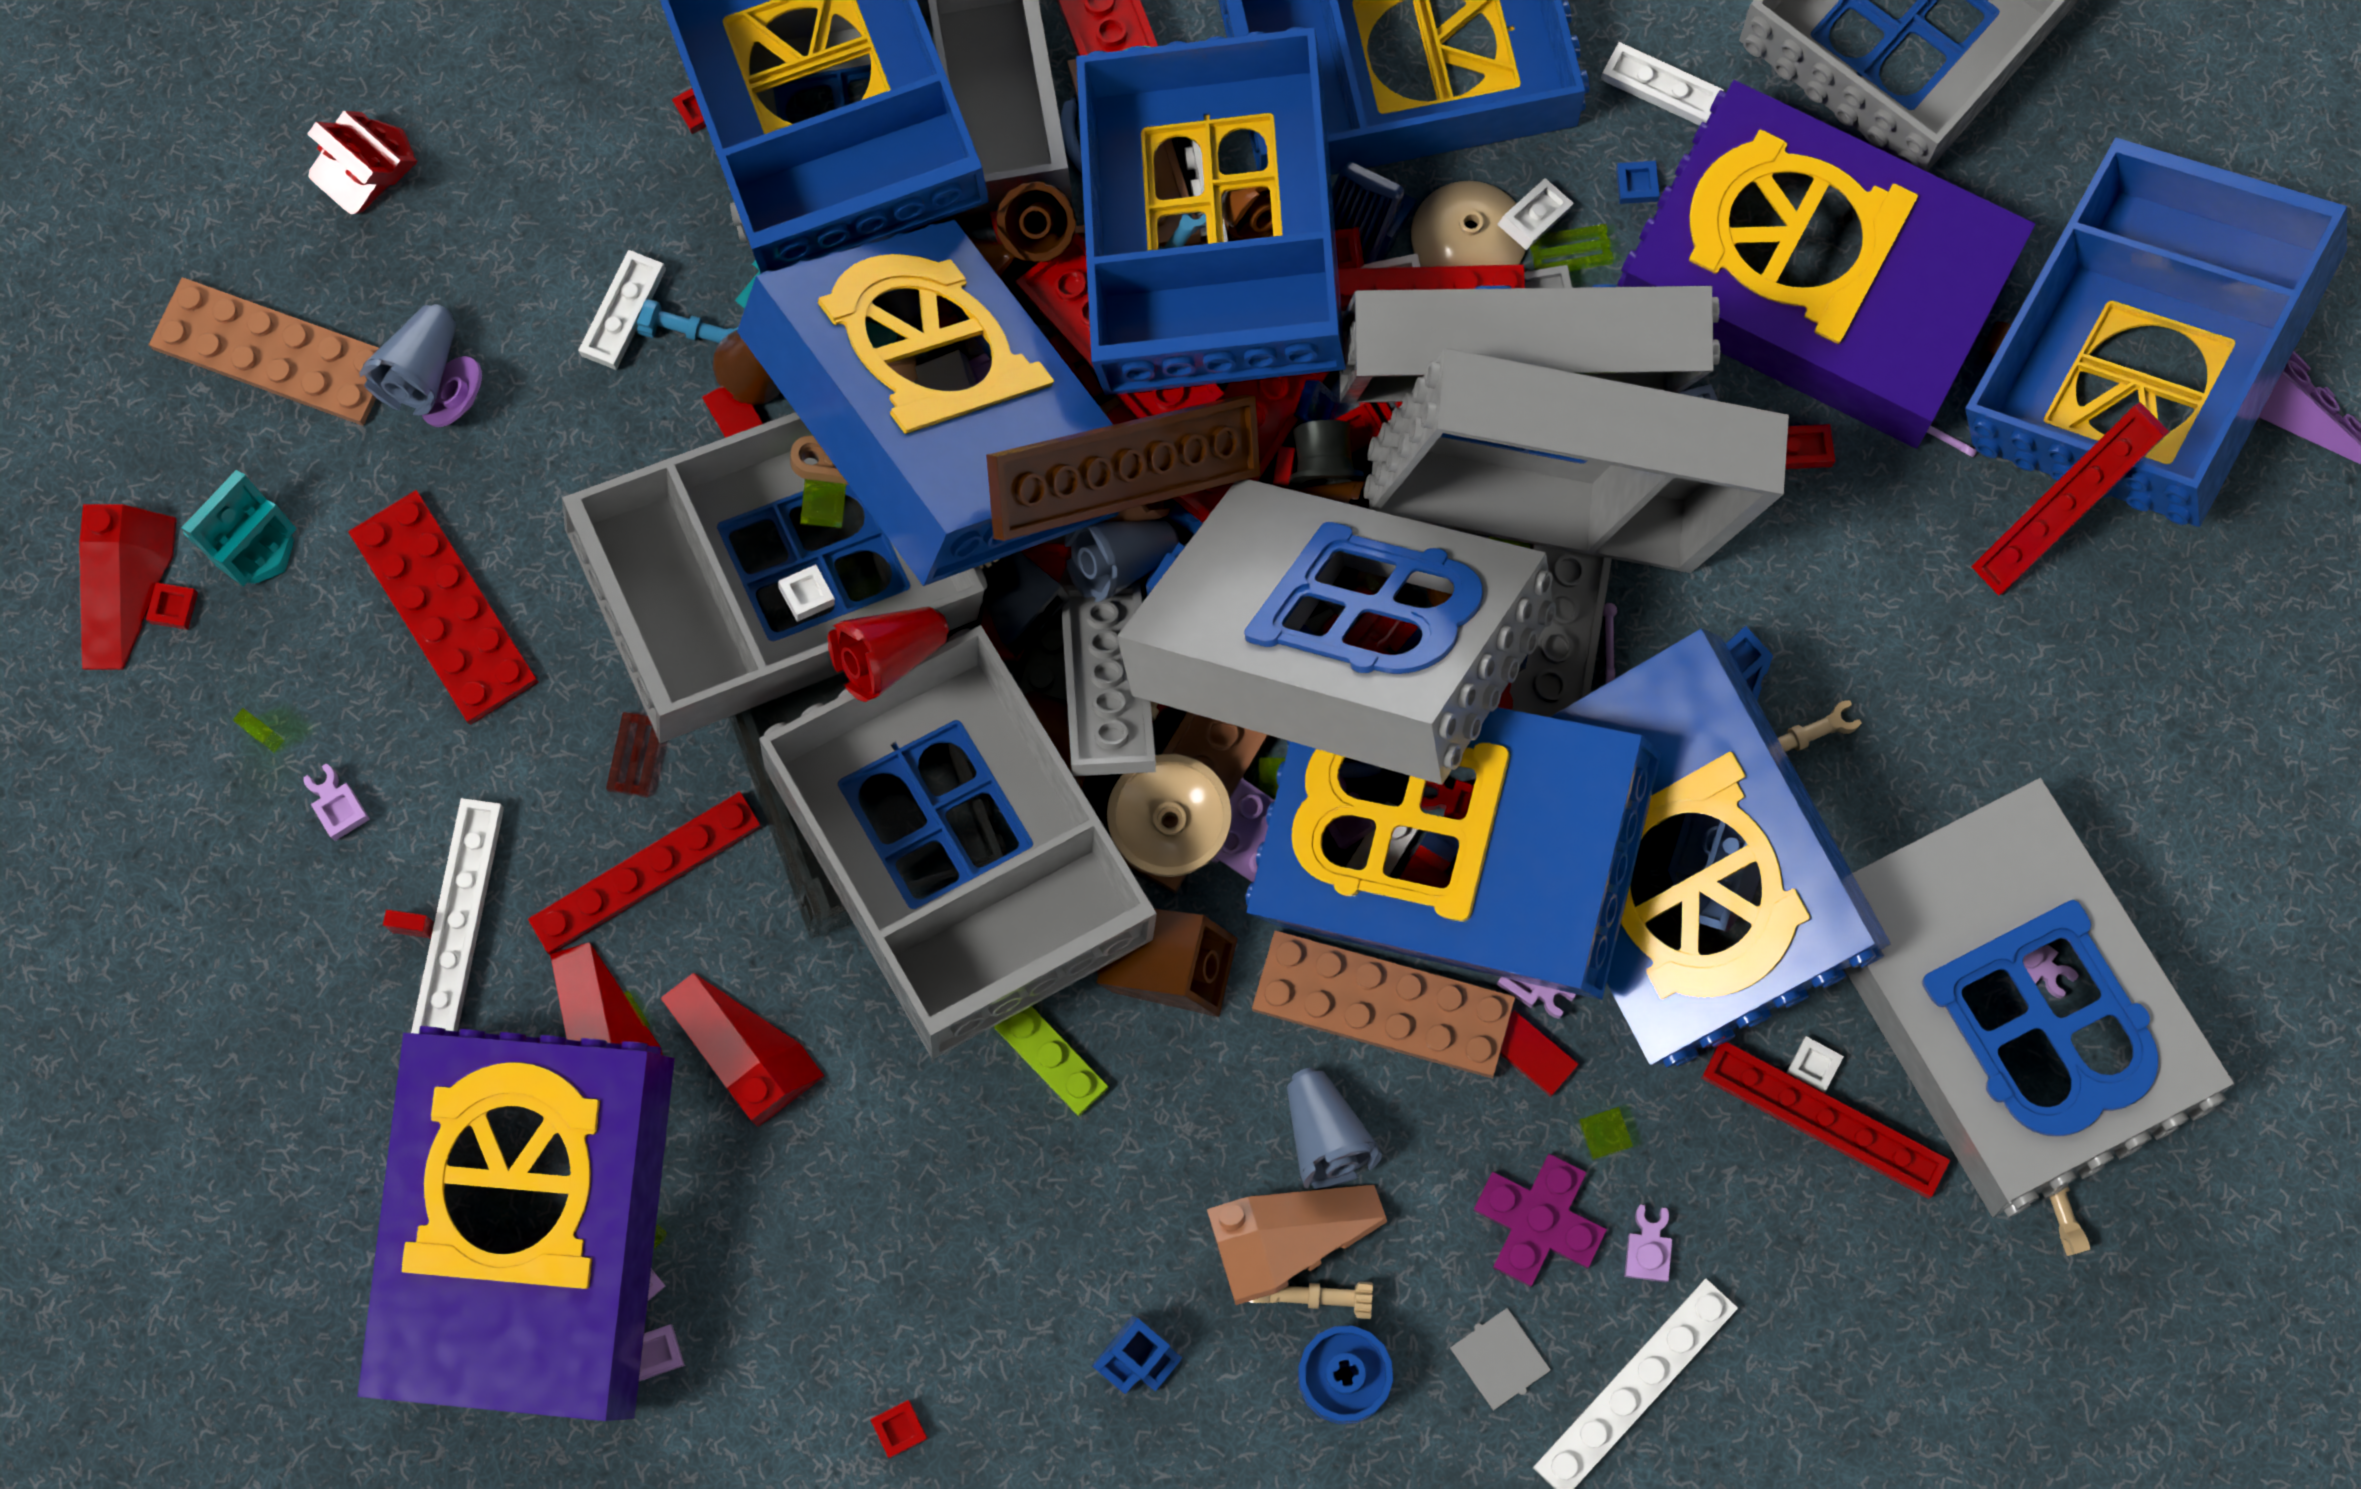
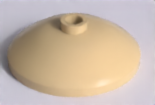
(1444, 240)
(1177, 789)

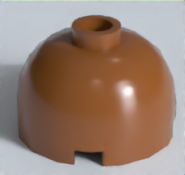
(1247, 213)

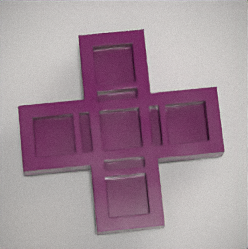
(1539, 1220)

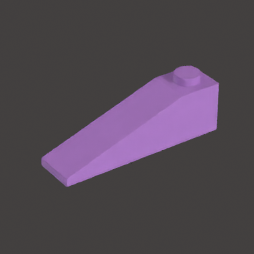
(2311, 412)

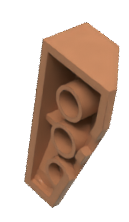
(1279, 1235)

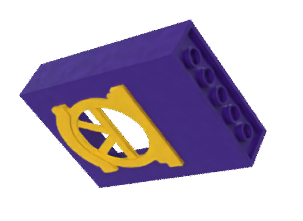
(1883, 333)
(539, 1325)

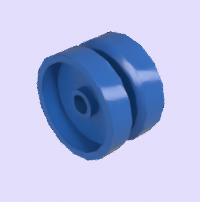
(1349, 1349)

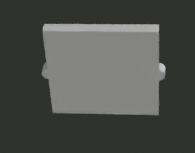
(1500, 1359)

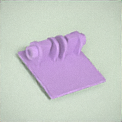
(1247, 829)

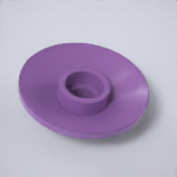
(456, 392)

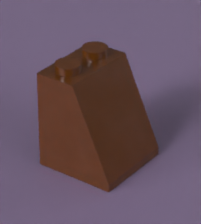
(1179, 968)

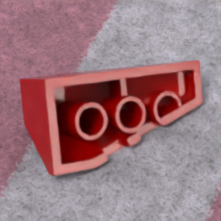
(120, 562)

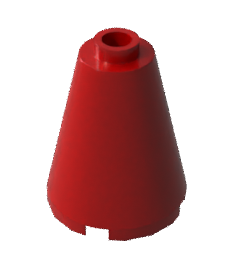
(884, 648)

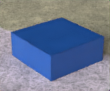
(1637, 182)

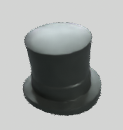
(1324, 454)

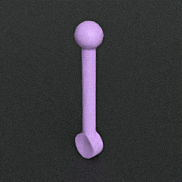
(1952, 441)
(1609, 612)

